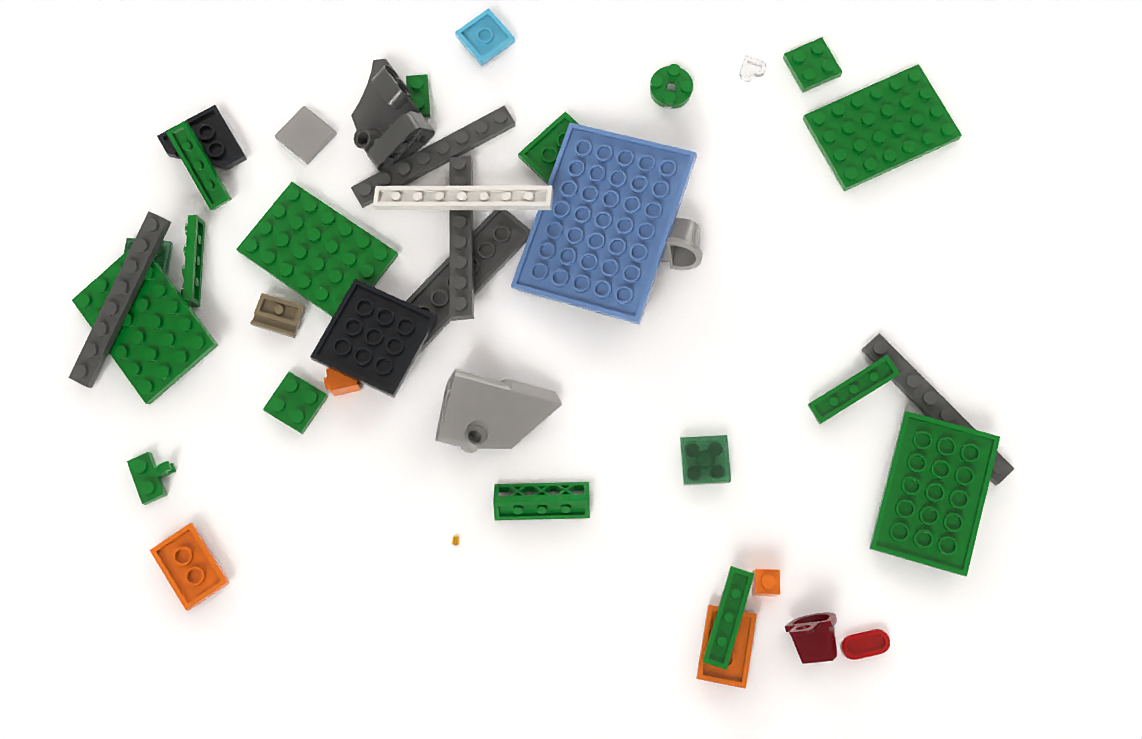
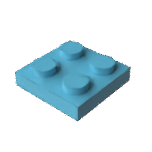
(485, 37)

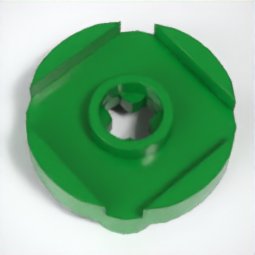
(671, 75)

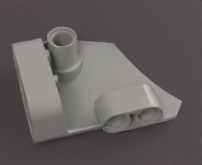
(491, 411)

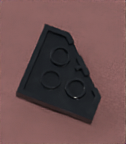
(214, 138)

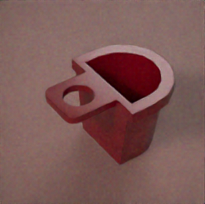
(814, 637)

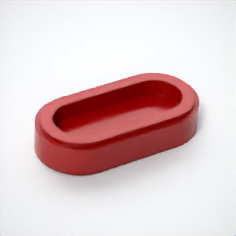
(865, 644)

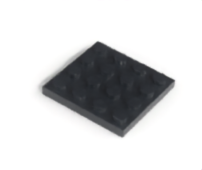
(374, 338)

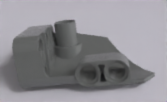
(387, 119)

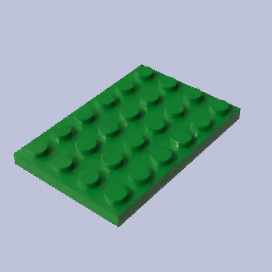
(881, 127)
(315, 249)
(159, 335)
(935, 493)

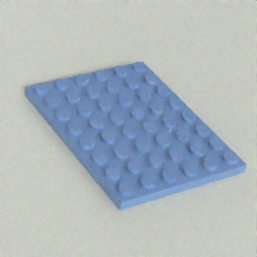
(605, 223)

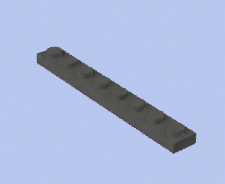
(436, 154)
(461, 245)
(119, 299)
(927, 397)

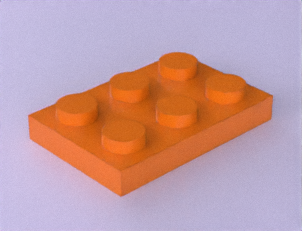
(189, 566)
(738, 666)

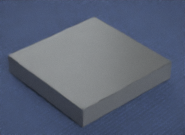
(305, 134)

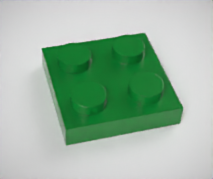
(812, 64)
(295, 402)

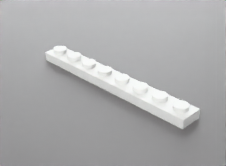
(463, 198)

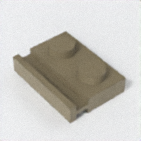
(278, 315)

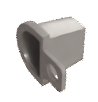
(683, 245)

